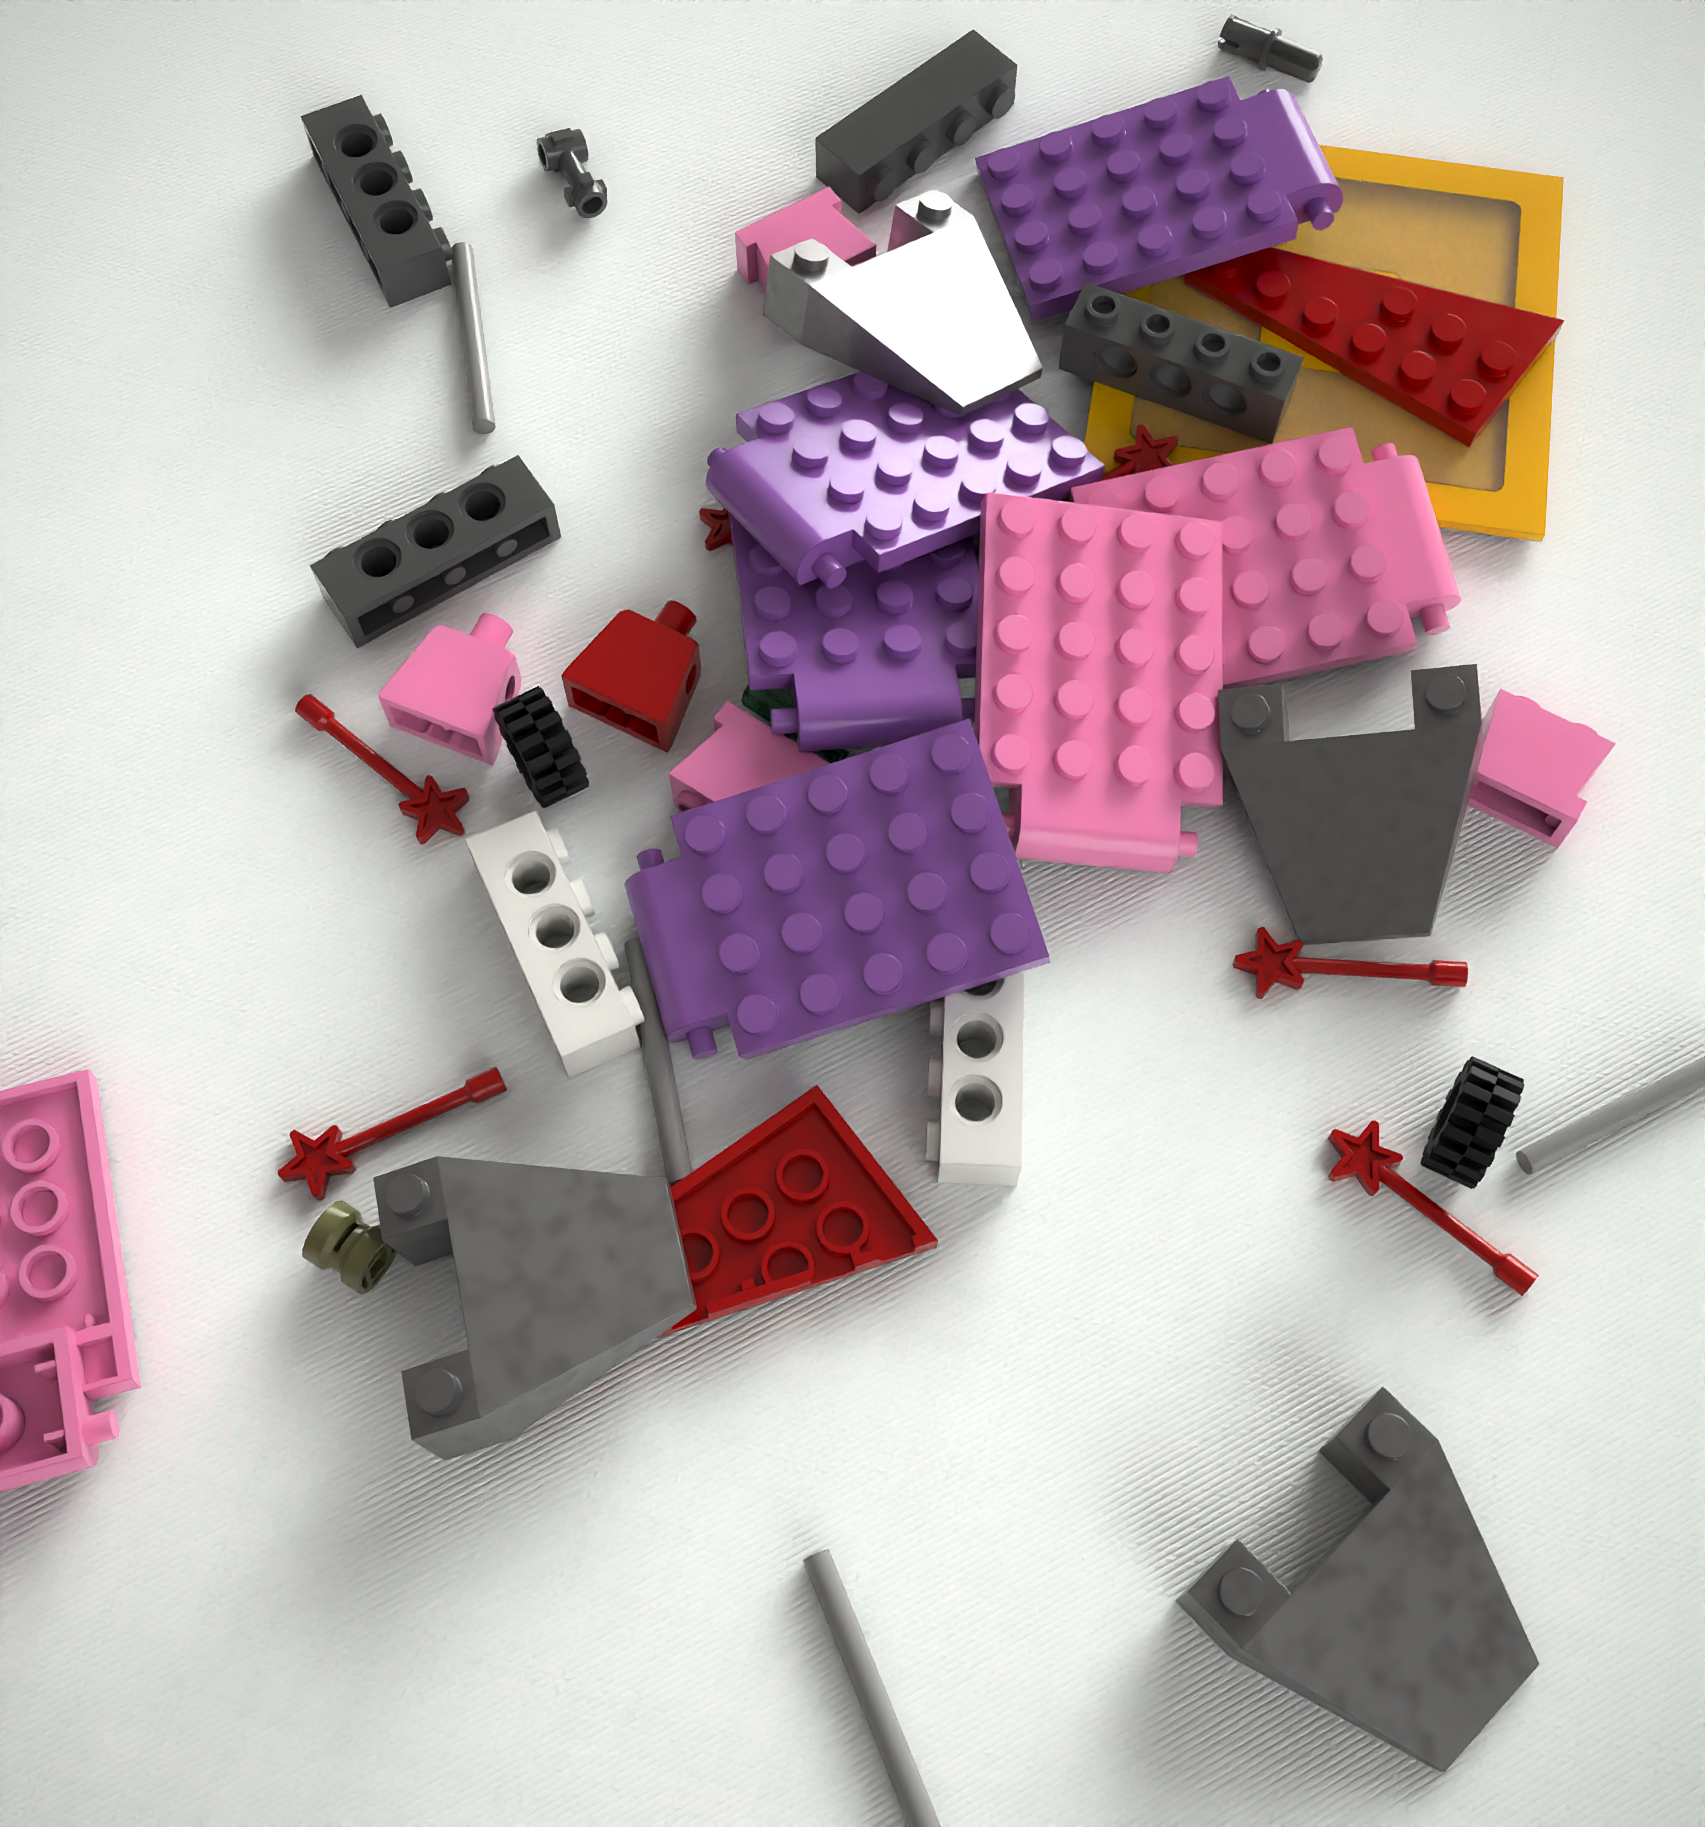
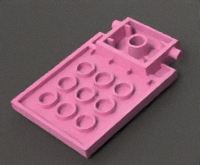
(1315, 550)
(1099, 678)
(60, 1282)

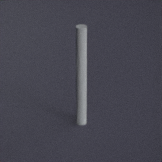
(473, 339)
(659, 1069)
(1612, 1117)
(870, 1691)

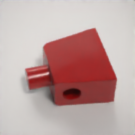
(638, 674)

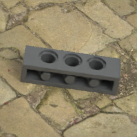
(377, 200)
(1179, 362)
(424, 577)

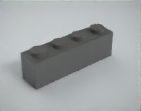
(915, 121)

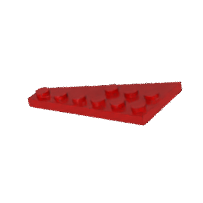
(1407, 341)
(789, 1212)

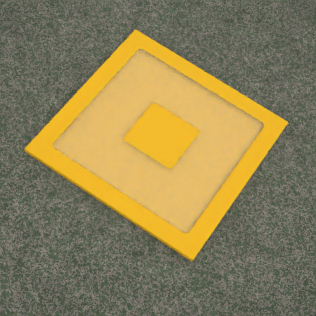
(1427, 224)

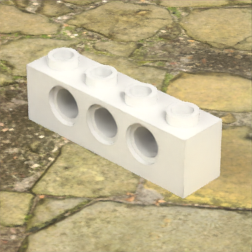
(581, 1032)
(989, 1148)

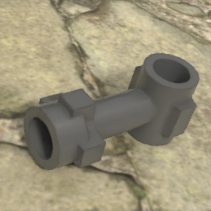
(566, 152)

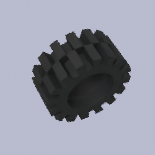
(541, 747)
(1472, 1122)

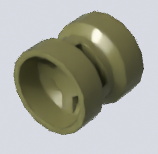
(349, 1247)

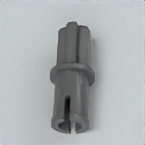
(1270, 49)

